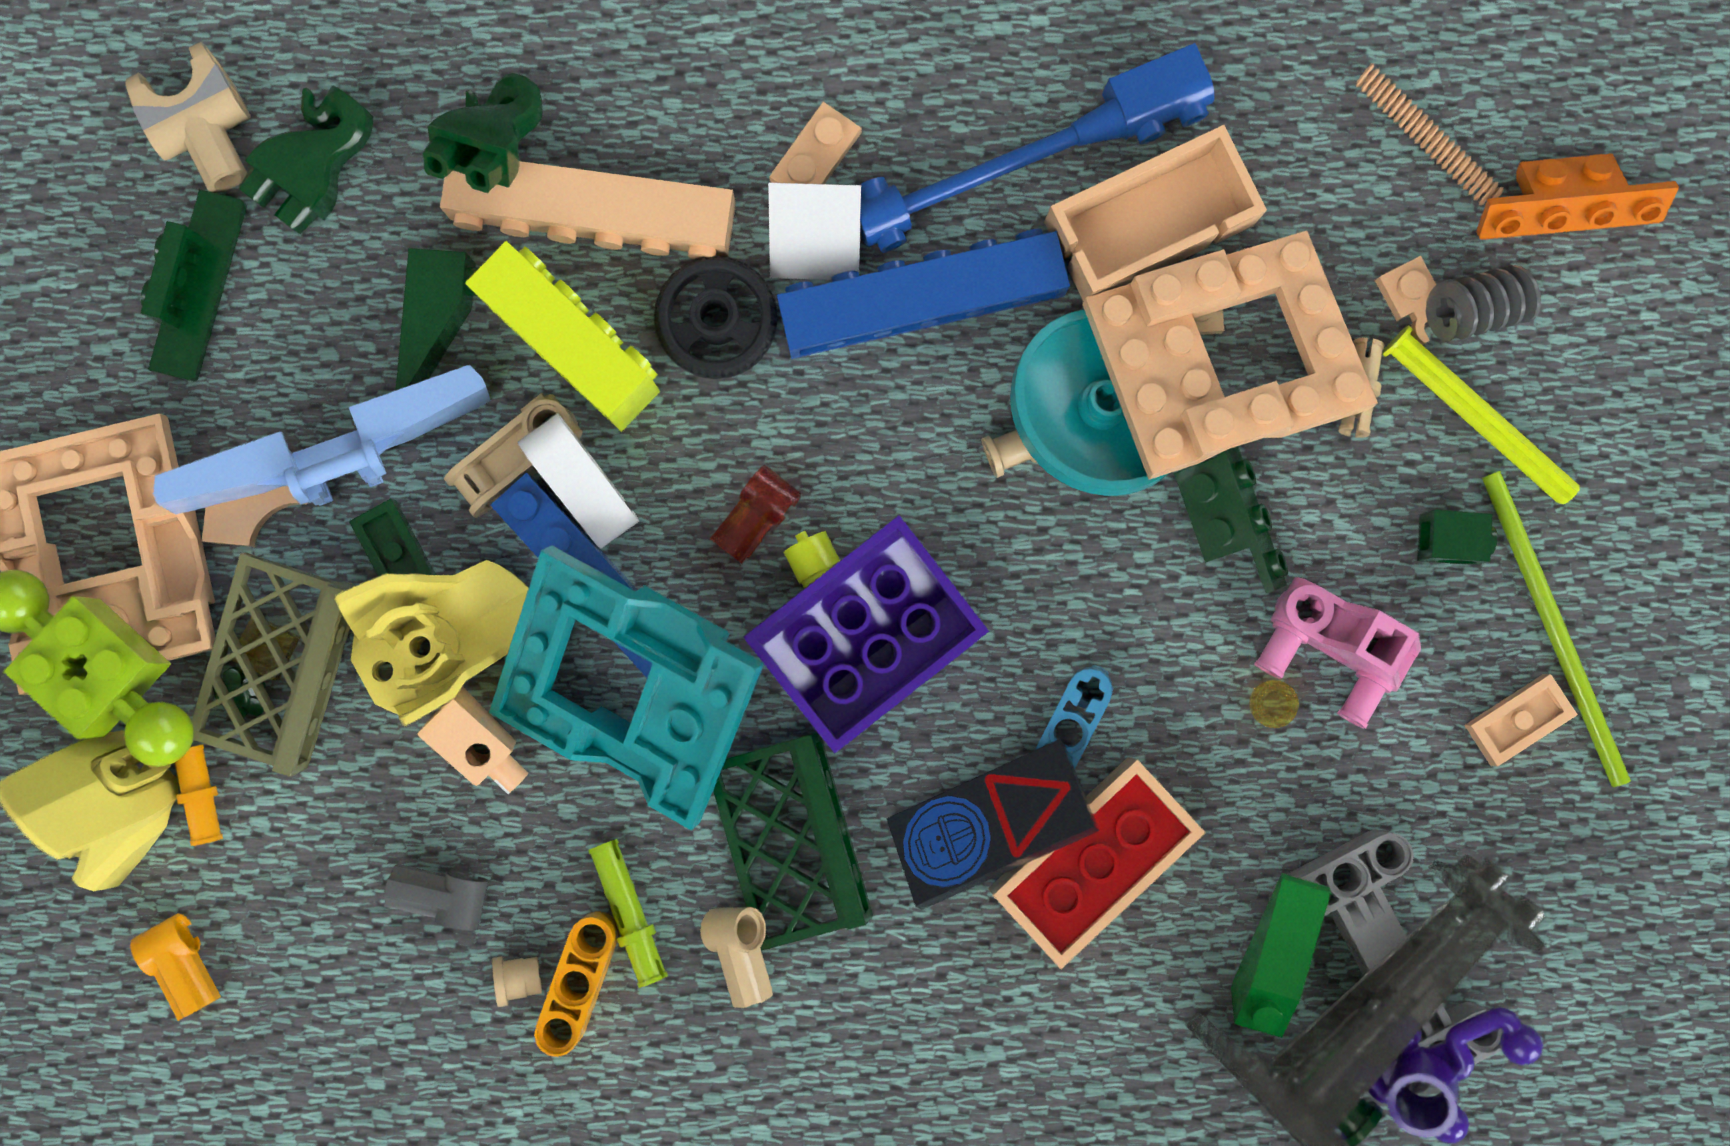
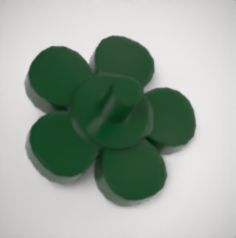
(247, 701)

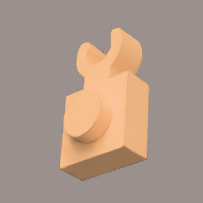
(1407, 292)

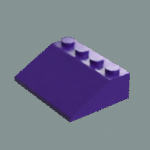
(866, 634)

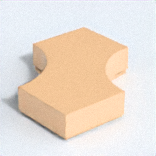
(241, 519)

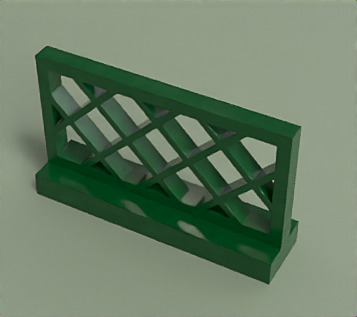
(830, 835)

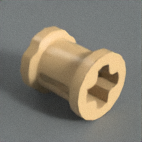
(1005, 452)

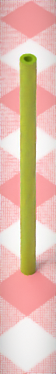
(1556, 629)

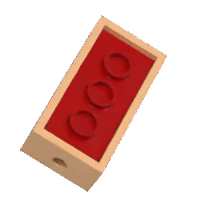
(1085, 885)

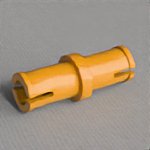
(198, 797)

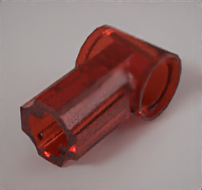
(760, 508)

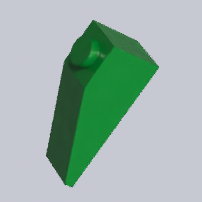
(1279, 956)

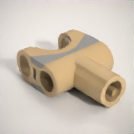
(195, 119)

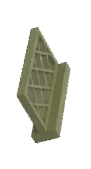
(309, 686)

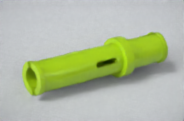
(628, 913)

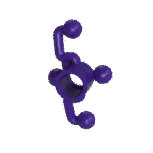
(1444, 1068)

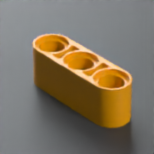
(561, 1000)

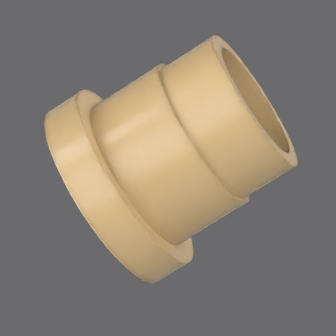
(515, 979)

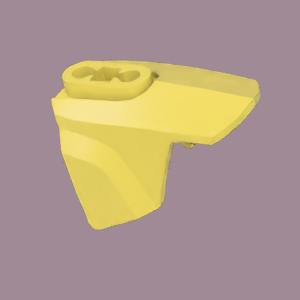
(462, 616)
(92, 807)

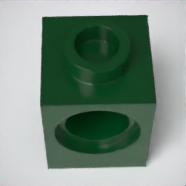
(1456, 537)

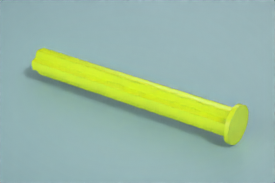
(1481, 416)

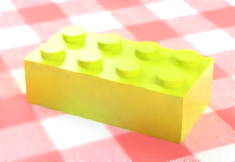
(557, 328)

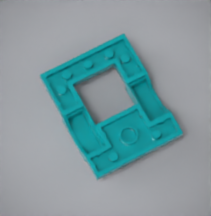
(687, 704)

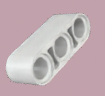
(578, 481)

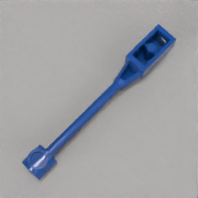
(1134, 106)

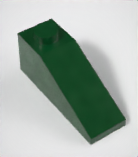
(432, 310)

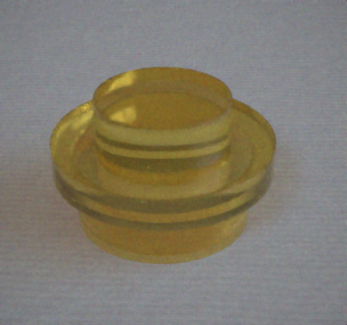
(1273, 704)

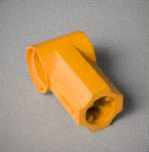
(173, 959)

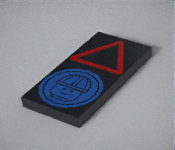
(991, 824)

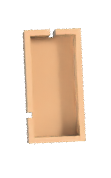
(1156, 213)

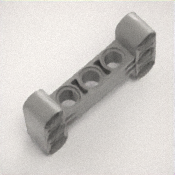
(1373, 928)

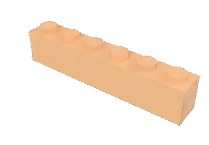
(598, 207)

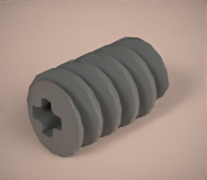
(1482, 303)

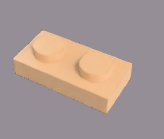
(817, 148)
(1520, 720)

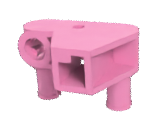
(1343, 634)

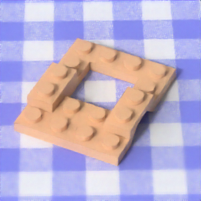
(1168, 378)
(172, 588)

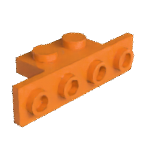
(1574, 197)

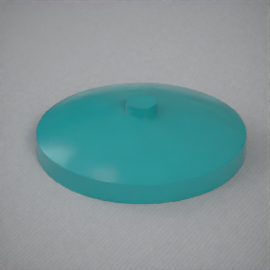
(1072, 413)

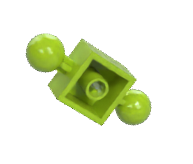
(91, 670)

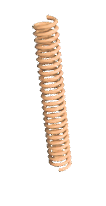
(1437, 140)

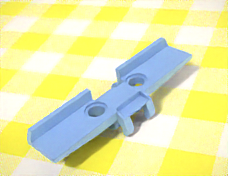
(270, 464)

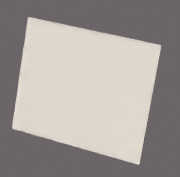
(813, 230)

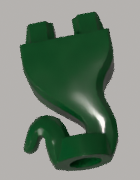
(485, 137)
(308, 161)

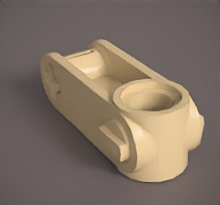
(500, 459)

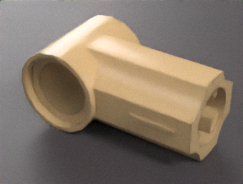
(737, 938)

